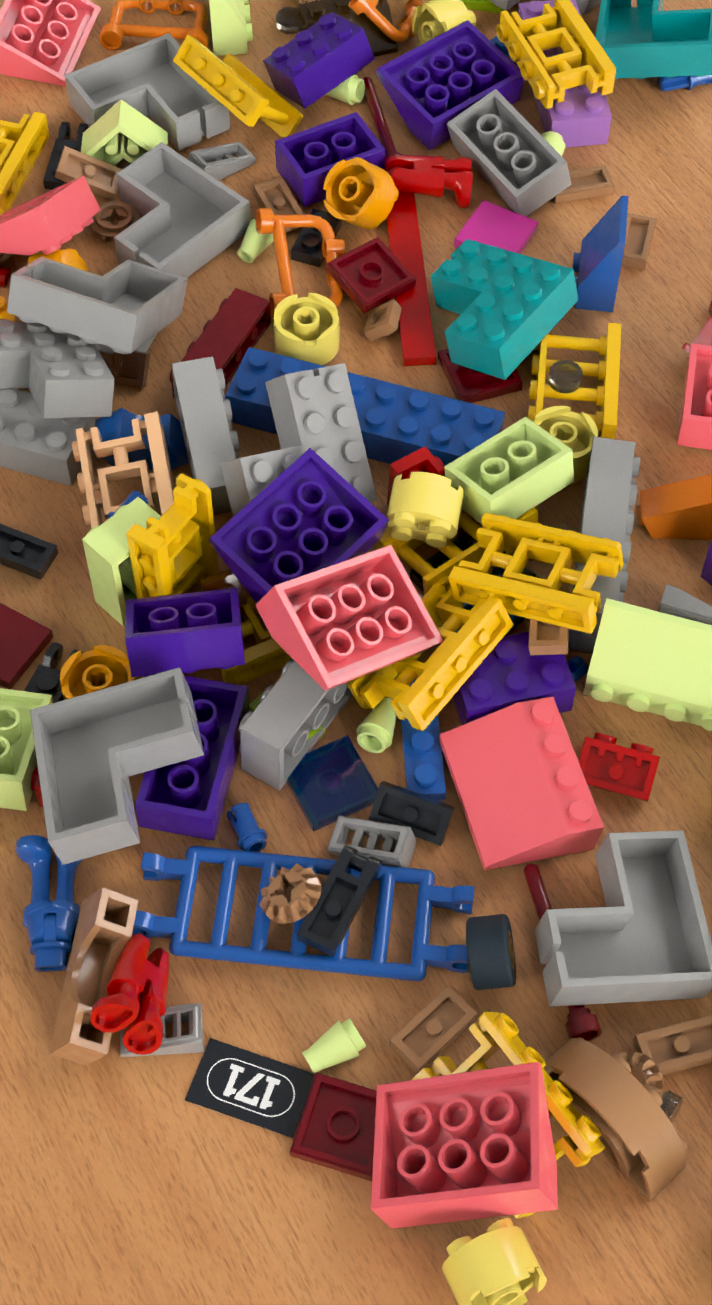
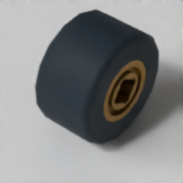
(490, 952)

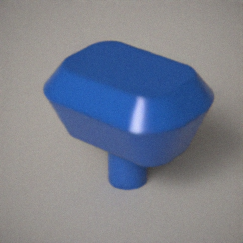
(577, 667)

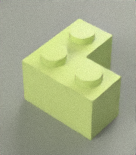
(121, 134)

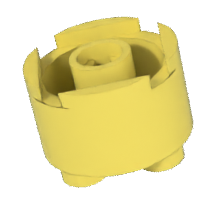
(438, 17)
(307, 328)
(572, 430)
(424, 508)
(493, 1267)

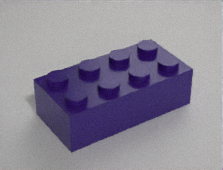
(192, 793)

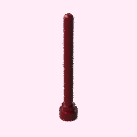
(379, 118)
(580, 1019)

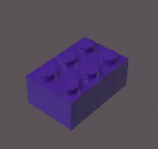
(318, 59)
(310, 154)
(184, 632)
(513, 677)

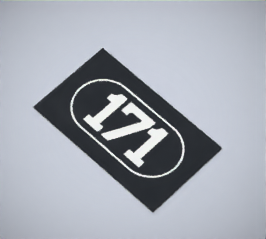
(250, 1087)

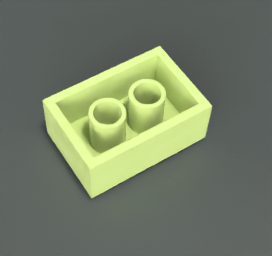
(512, 471)
(110, 559)

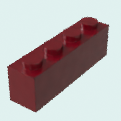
(232, 330)

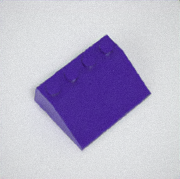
(446, 79)
(298, 527)

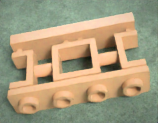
(155, 484)

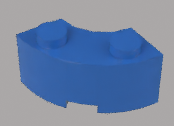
(121, 426)

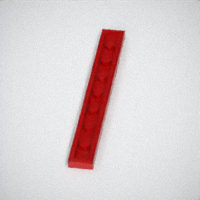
(415, 316)

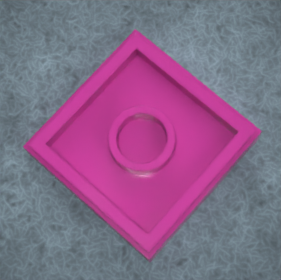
(498, 228)

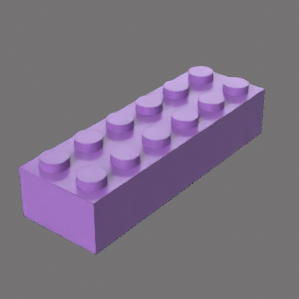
(582, 116)

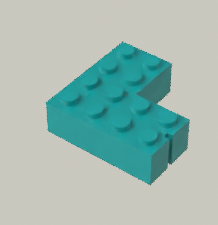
(654, 41)
(503, 304)

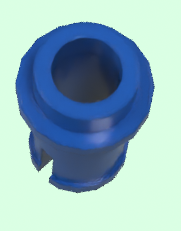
(249, 834)

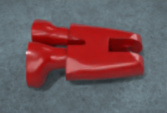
(432, 175)
(136, 997)

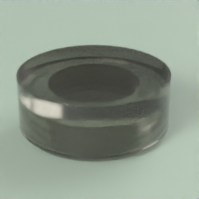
(287, 20)
(565, 376)
(671, 1104)

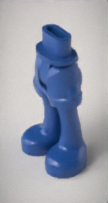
(49, 922)

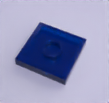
(332, 783)

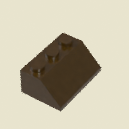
(379, 43)

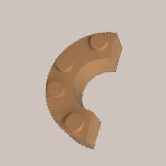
(624, 1112)

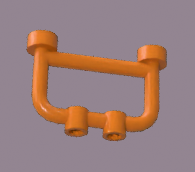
(368, 7)
(113, 32)
(331, 249)

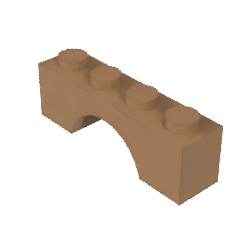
(100, 935)

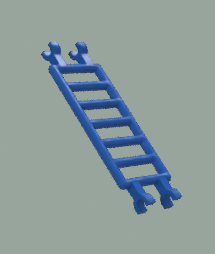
(176, 929)

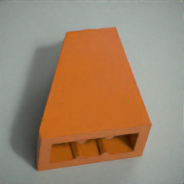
(678, 509)

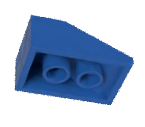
(601, 260)

